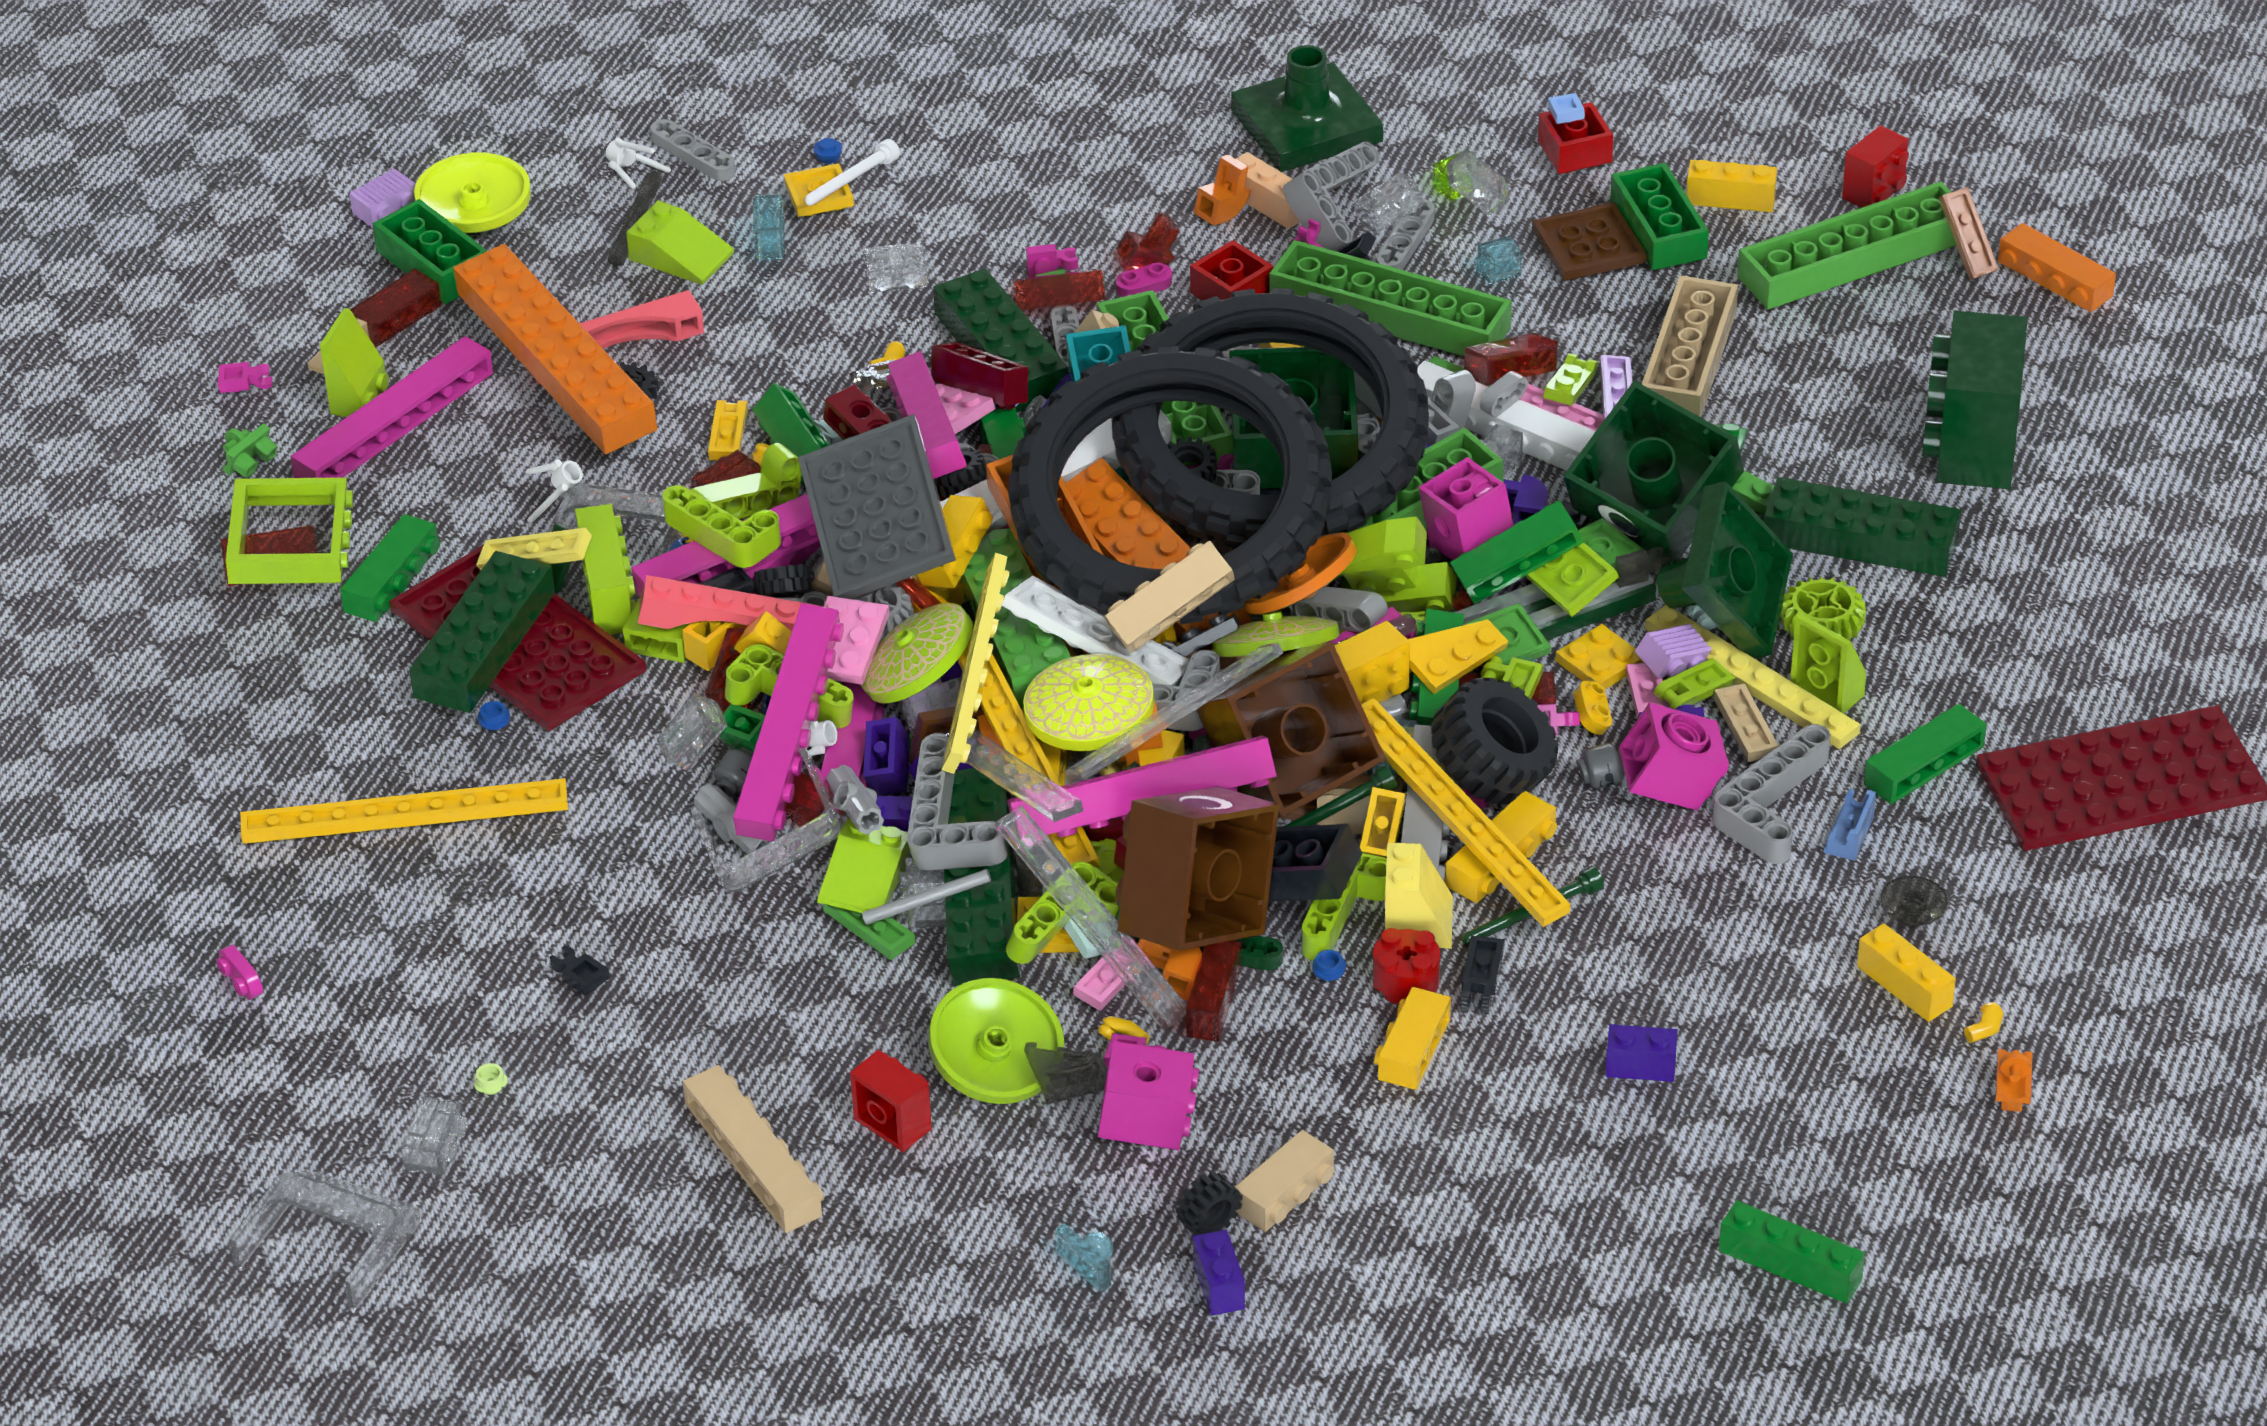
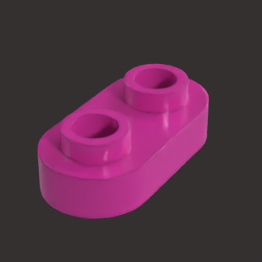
(1144, 279)
(242, 974)

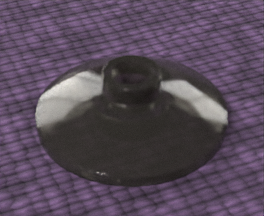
(1913, 900)

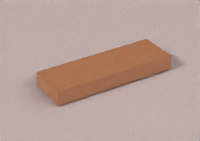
(1968, 233)

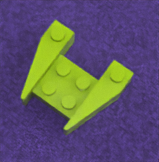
(1394, 566)

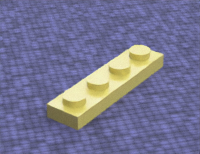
(541, 547)

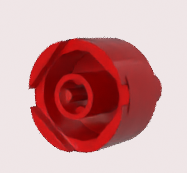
(1405, 961)

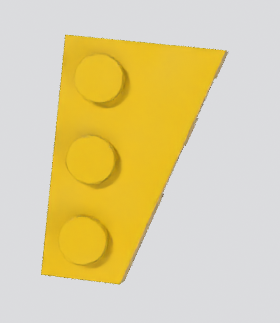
(1452, 653)

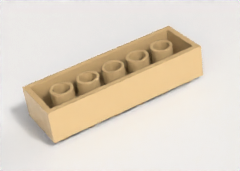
(1692, 341)

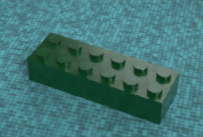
(988, 319)
(1863, 526)
(482, 632)

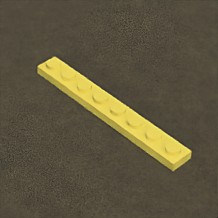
(974, 673)
(1764, 682)

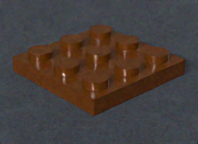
(1589, 241)

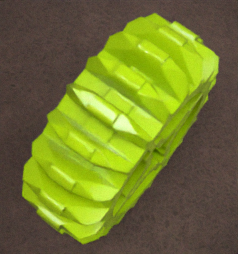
(1826, 603)

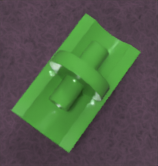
(243, 446)

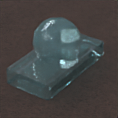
(1086, 1255)

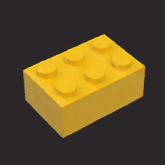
(1376, 662)

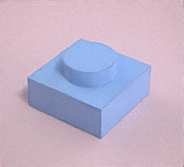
(1566, 108)

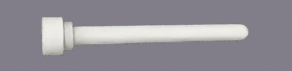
(884, 153)

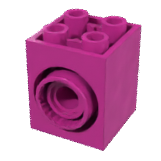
(1464, 508)
(1673, 756)
(1148, 1095)

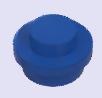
(828, 150)
(493, 715)
(1328, 965)

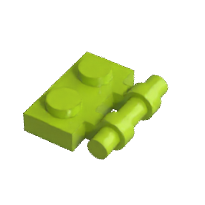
(1519, 673)

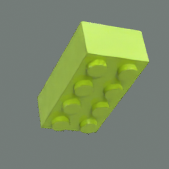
(606, 568)

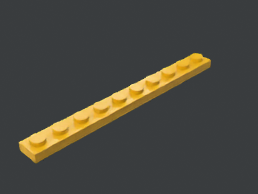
(1017, 738)
(404, 811)
(1465, 818)

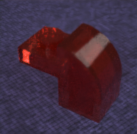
(1154, 247)

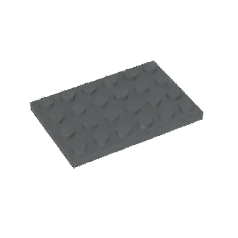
(876, 508)

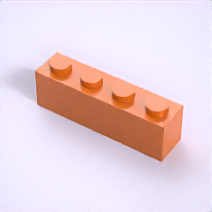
(2056, 267)

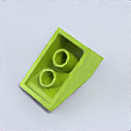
(676, 244)
(351, 366)
(1826, 665)
(864, 868)

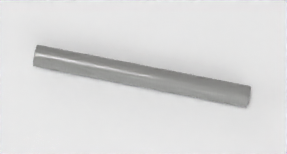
(927, 896)

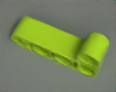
(760, 491)
(719, 531)
(757, 672)
(1048, 917)
(1328, 917)

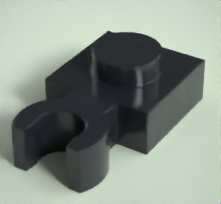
(580, 973)

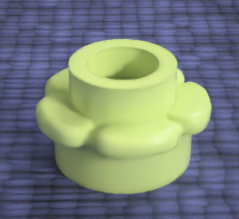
(490, 1079)

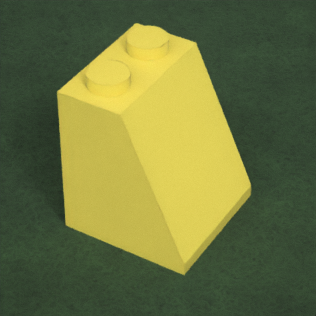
(1416, 893)

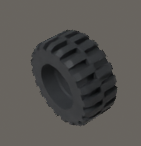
(1494, 740)

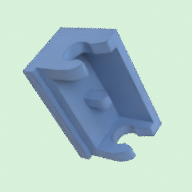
(1851, 826)

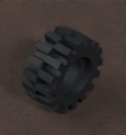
(1197, 453)
(965, 477)
(783, 581)
(1209, 1204)

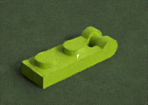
(1570, 380)
(1694, 684)

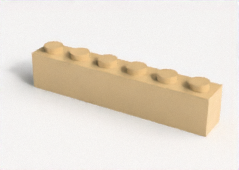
(753, 1148)

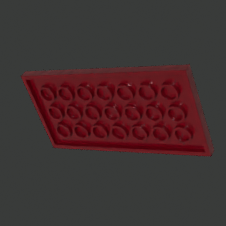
(558, 665)
(2121, 777)

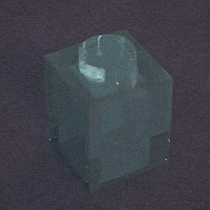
(1498, 259)

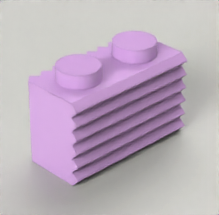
(382, 196)
(1672, 650)

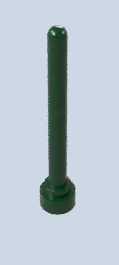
(1381, 779)
(1588, 882)

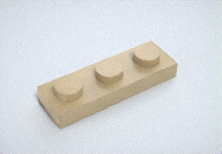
(1745, 721)

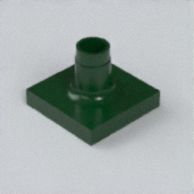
(1306, 112)
(1732, 571)

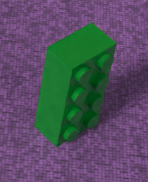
(1660, 215)
(426, 242)

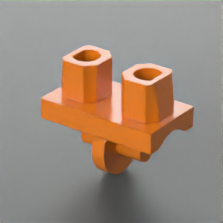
(2013, 1079)

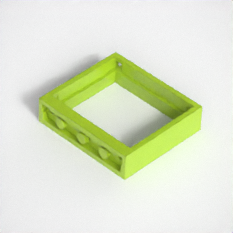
(288, 567)

